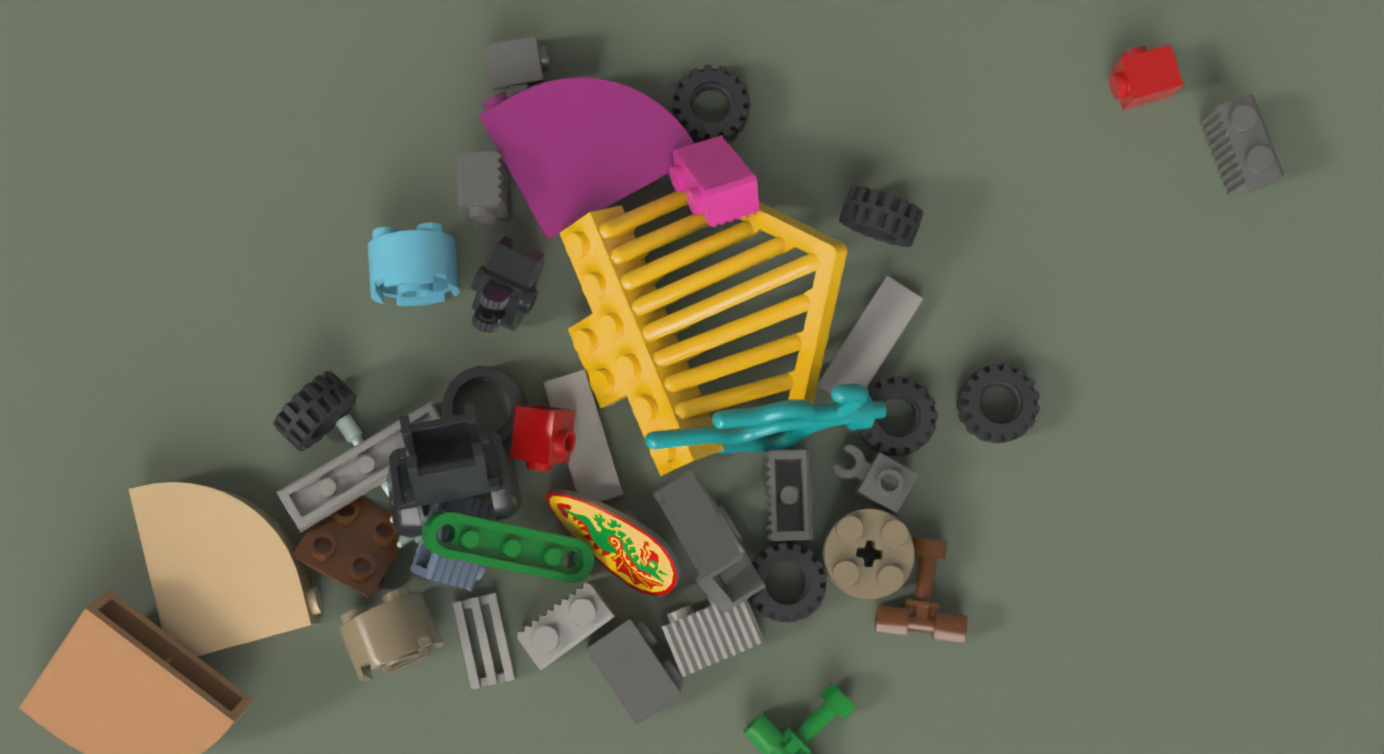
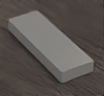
(872, 336)
(591, 460)

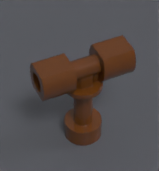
(922, 613)

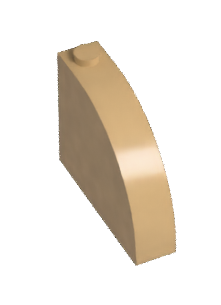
(220, 567)

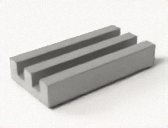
(467, 645)

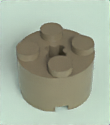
(882, 574)
(390, 633)

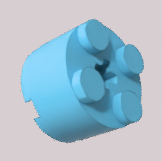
(413, 265)

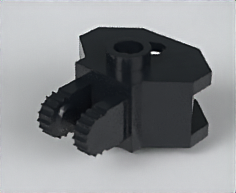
(505, 288)

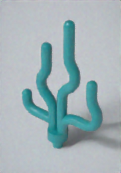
(794, 419)

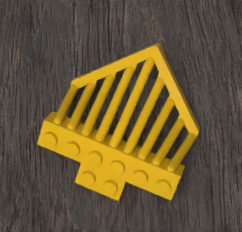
(633, 343)

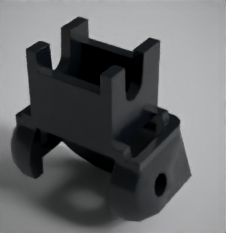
(445, 463)

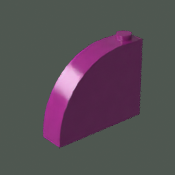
(580, 145)

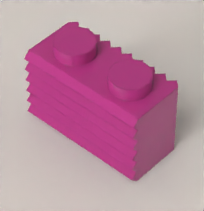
(715, 181)

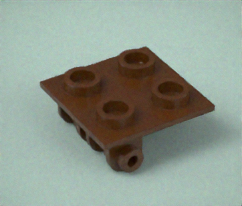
(352, 546)

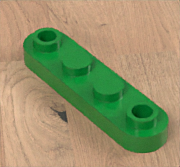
(508, 546)

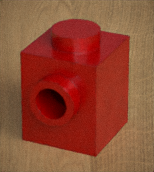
(1145, 76)
(542, 435)

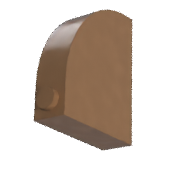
(131, 688)

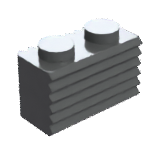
(1241, 145)
(483, 188)
(789, 495)

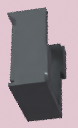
(710, 542)

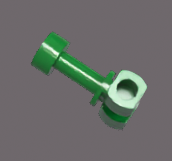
(773, 741)

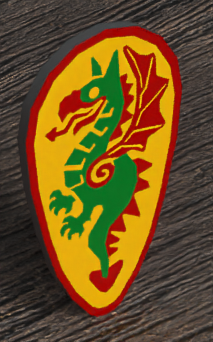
(618, 541)

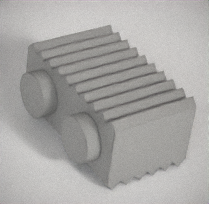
(565, 625)
(709, 635)

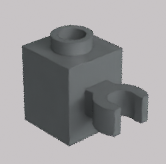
(516, 63)
(880, 481)

